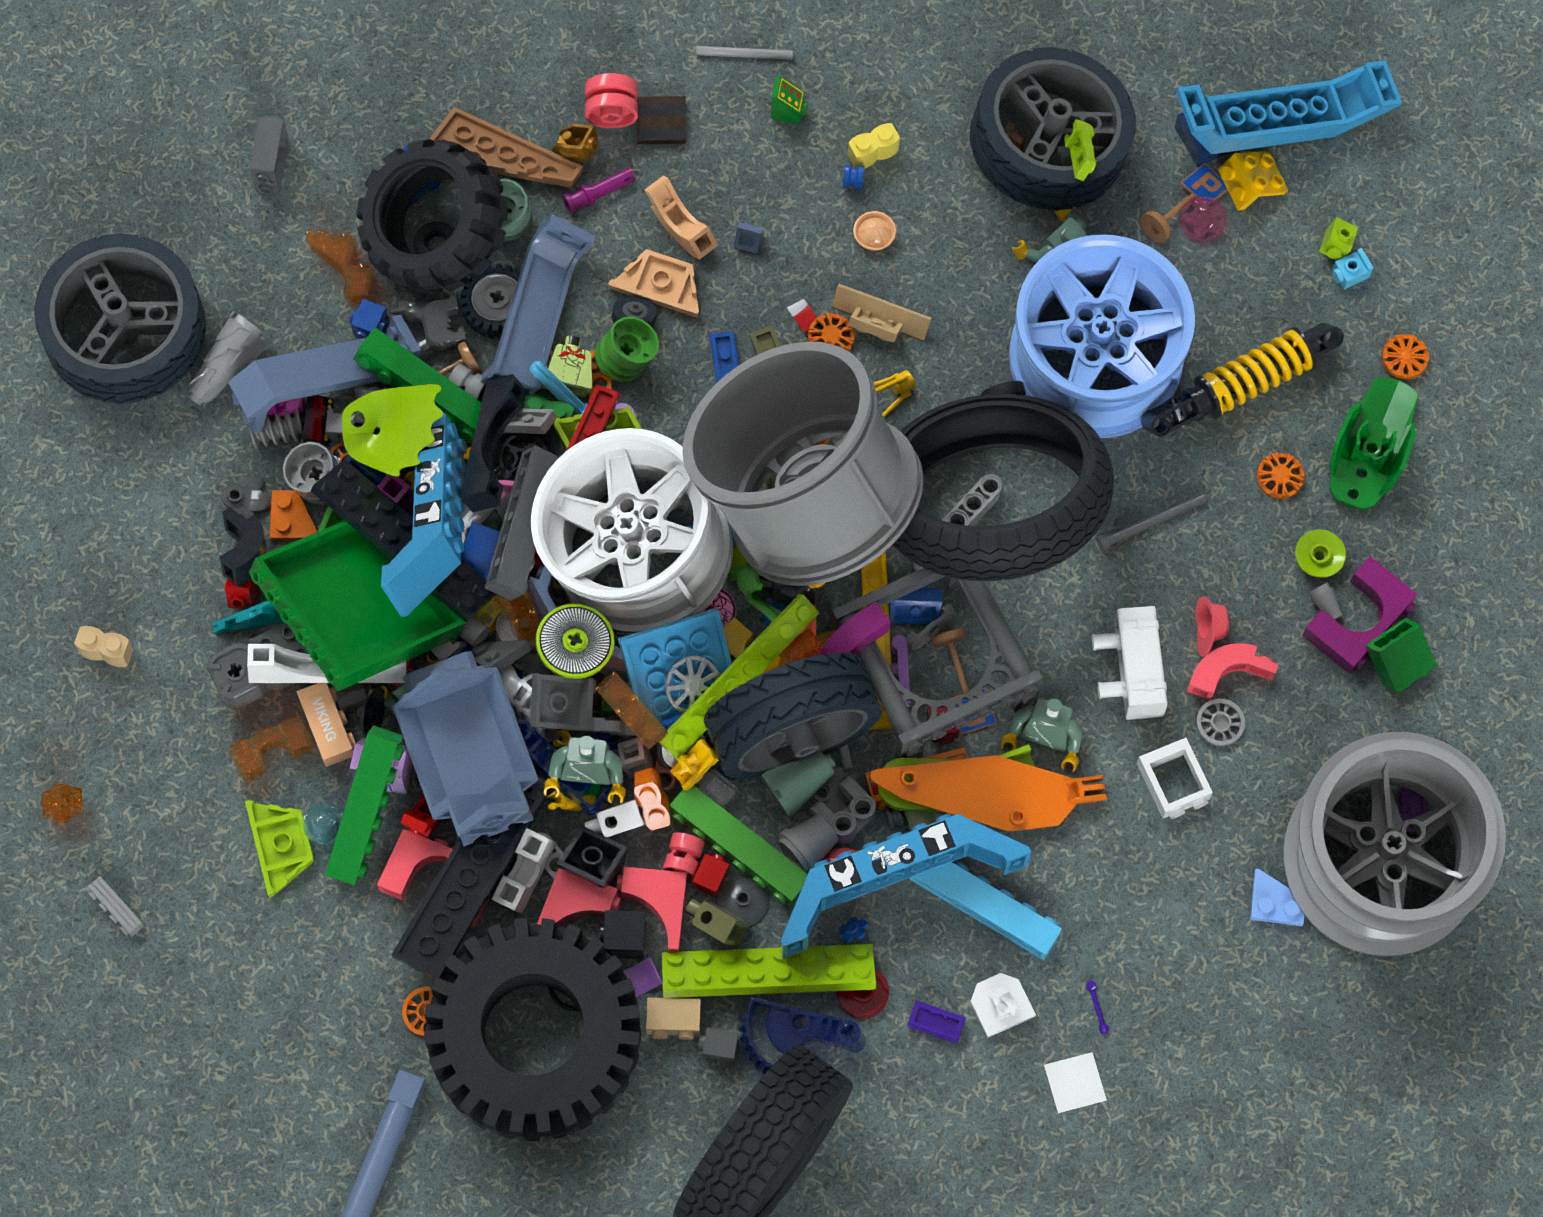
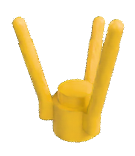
(899, 383)

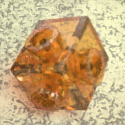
(61, 803)

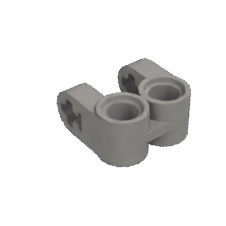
(859, 799)

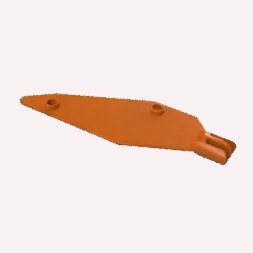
(992, 791)

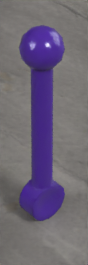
(1091, 987)

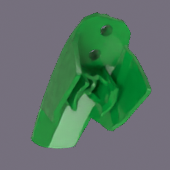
(1373, 442)

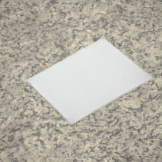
(1075, 1082)

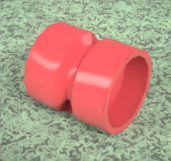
(683, 854)

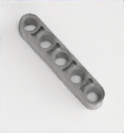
(978, 496)

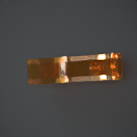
(341, 253)

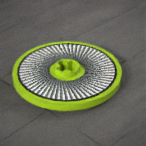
(571, 622)

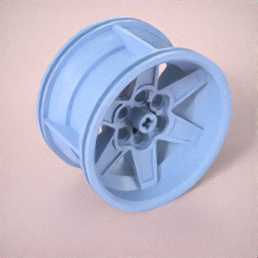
(1125, 271)

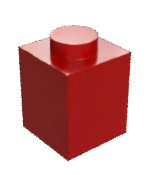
(711, 874)

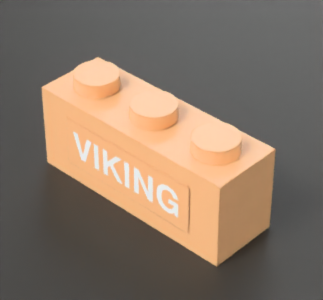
(327, 723)

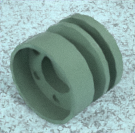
(518, 211)

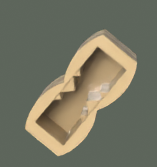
(110, 647)

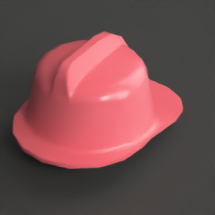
(1211, 624)

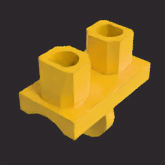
(694, 764)

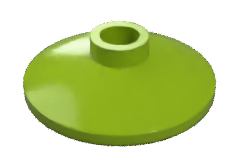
(1324, 543)

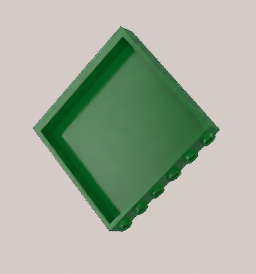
(338, 611)

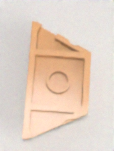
(661, 281)

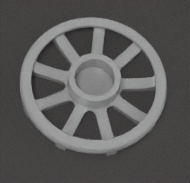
(692, 683)

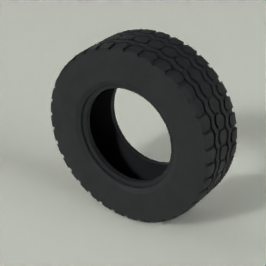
(767, 1139)

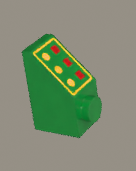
(787, 102)

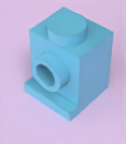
(1348, 277)

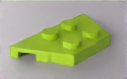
(280, 843)

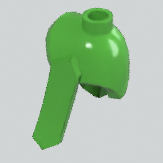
(748, 582)

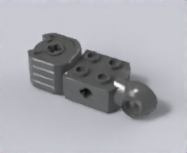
(233, 661)

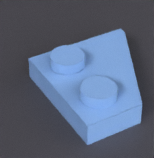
(1273, 901)

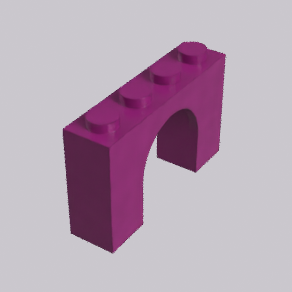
(1347, 646)

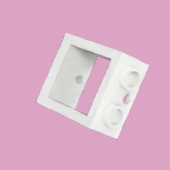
(1165, 754)

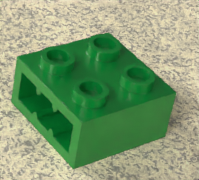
(1401, 655)

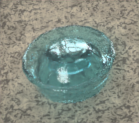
(322, 822)

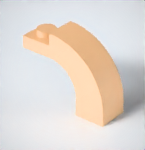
(679, 223)

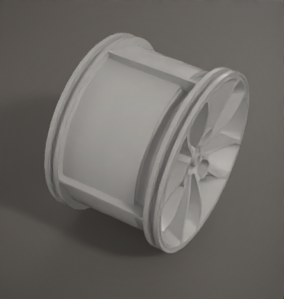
(829, 502)

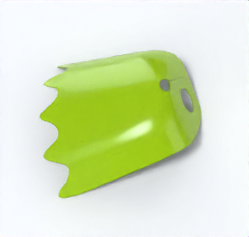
(404, 425)

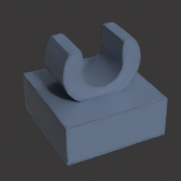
(748, 237)

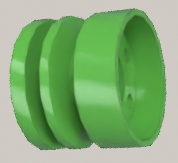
(626, 349)

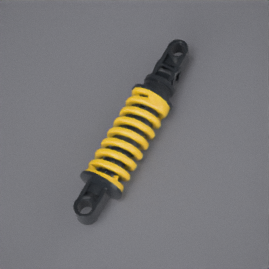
(1218, 390)

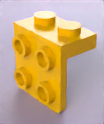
(1251, 176)

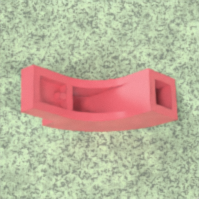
(1226, 660)

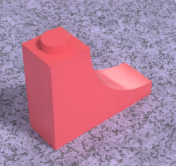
(661, 893)
(575, 898)

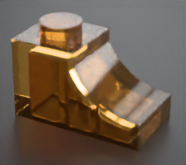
(520, 616)

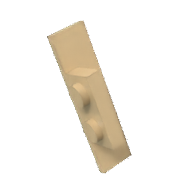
(879, 316)

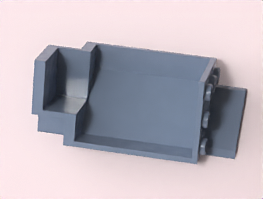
(466, 746)

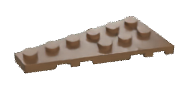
(507, 152)

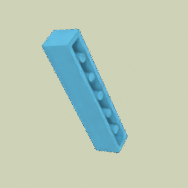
(992, 907)

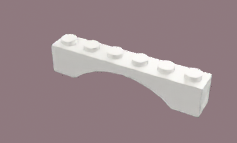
(279, 665)

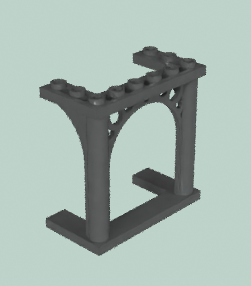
(909, 731)

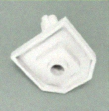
(1000, 1004)

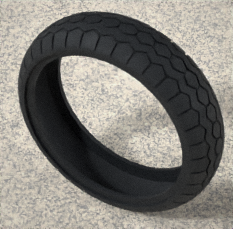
(1019, 546)

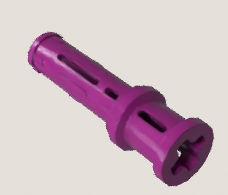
(588, 194)

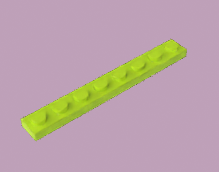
(744, 668)

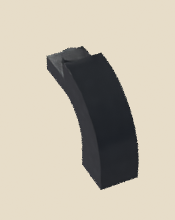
(252, 544)

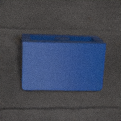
(917, 607)

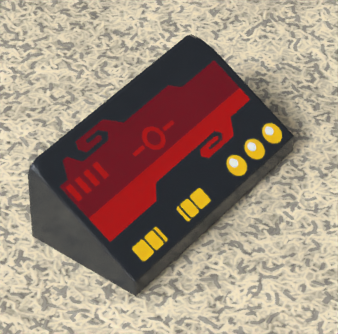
(316, 419)

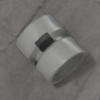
(470, 383)

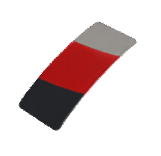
(804, 316)

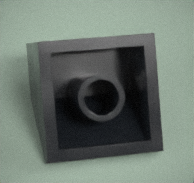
(593, 857)

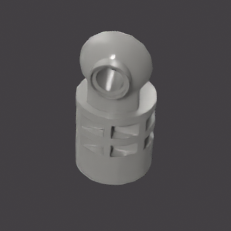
(520, 695)

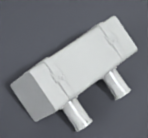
(1139, 663)

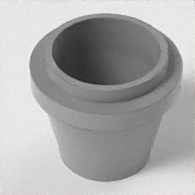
(808, 842)

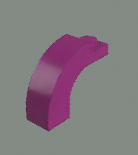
(858, 631)

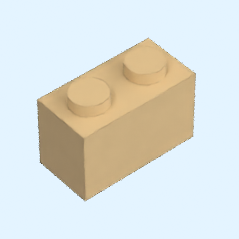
(673, 1017)

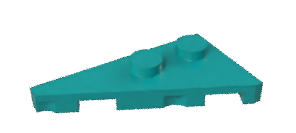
(256, 616)

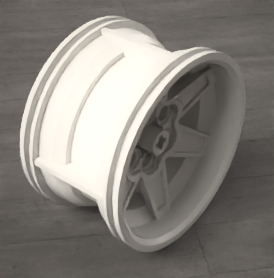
(613, 466)

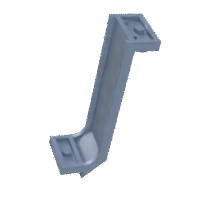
(538, 300)
(306, 374)

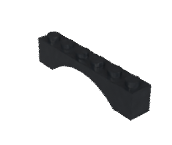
(500, 404)

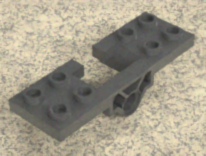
(568, 706)

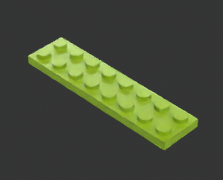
(767, 972)

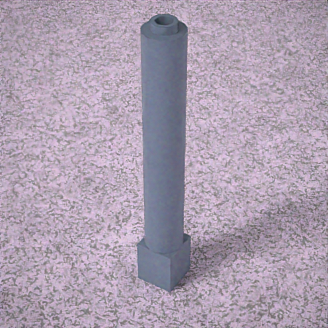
(401, 1104)

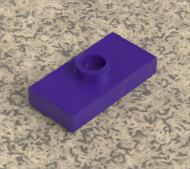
(936, 1022)

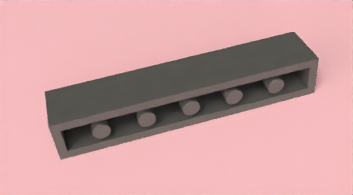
(515, 544)

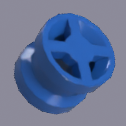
(853, 176)

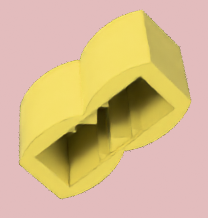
(873, 146)

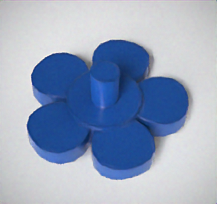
(853, 929)

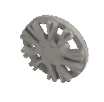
(1220, 722)

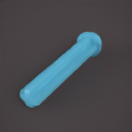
(556, 387)

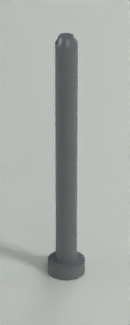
(1105, 541)

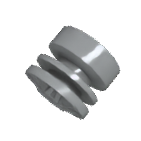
(306, 466)

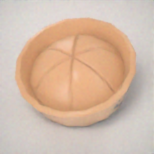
(874, 231)

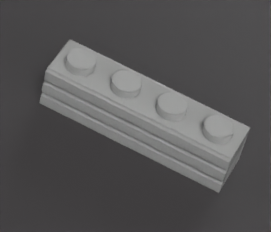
(117, 908)

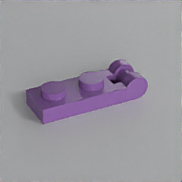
(900, 668)

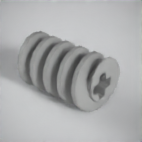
(277, 429)

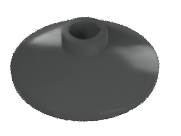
(750, 911)

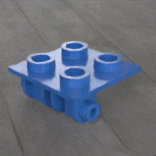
(480, 548)

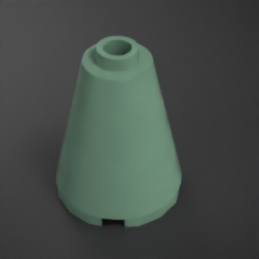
(799, 780)

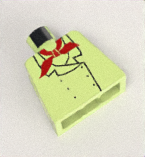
(572, 366)

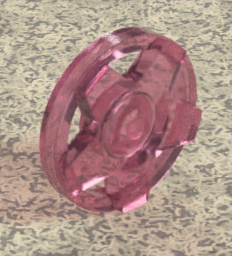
(1203, 219)

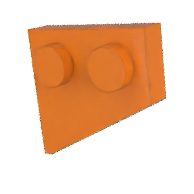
(289, 517)

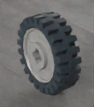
(479, 299)

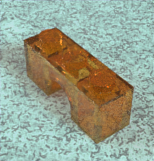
(631, 710)
(288, 735)

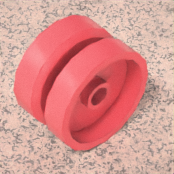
(611, 100)

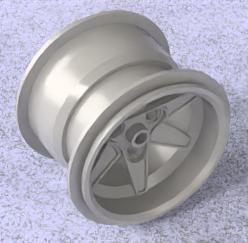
(1461, 799)

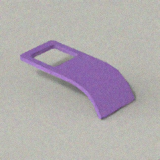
(643, 977)

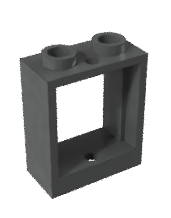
(269, 154)

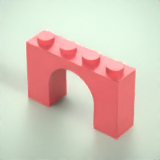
(407, 858)

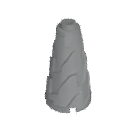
(232, 352)

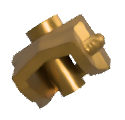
(577, 142)

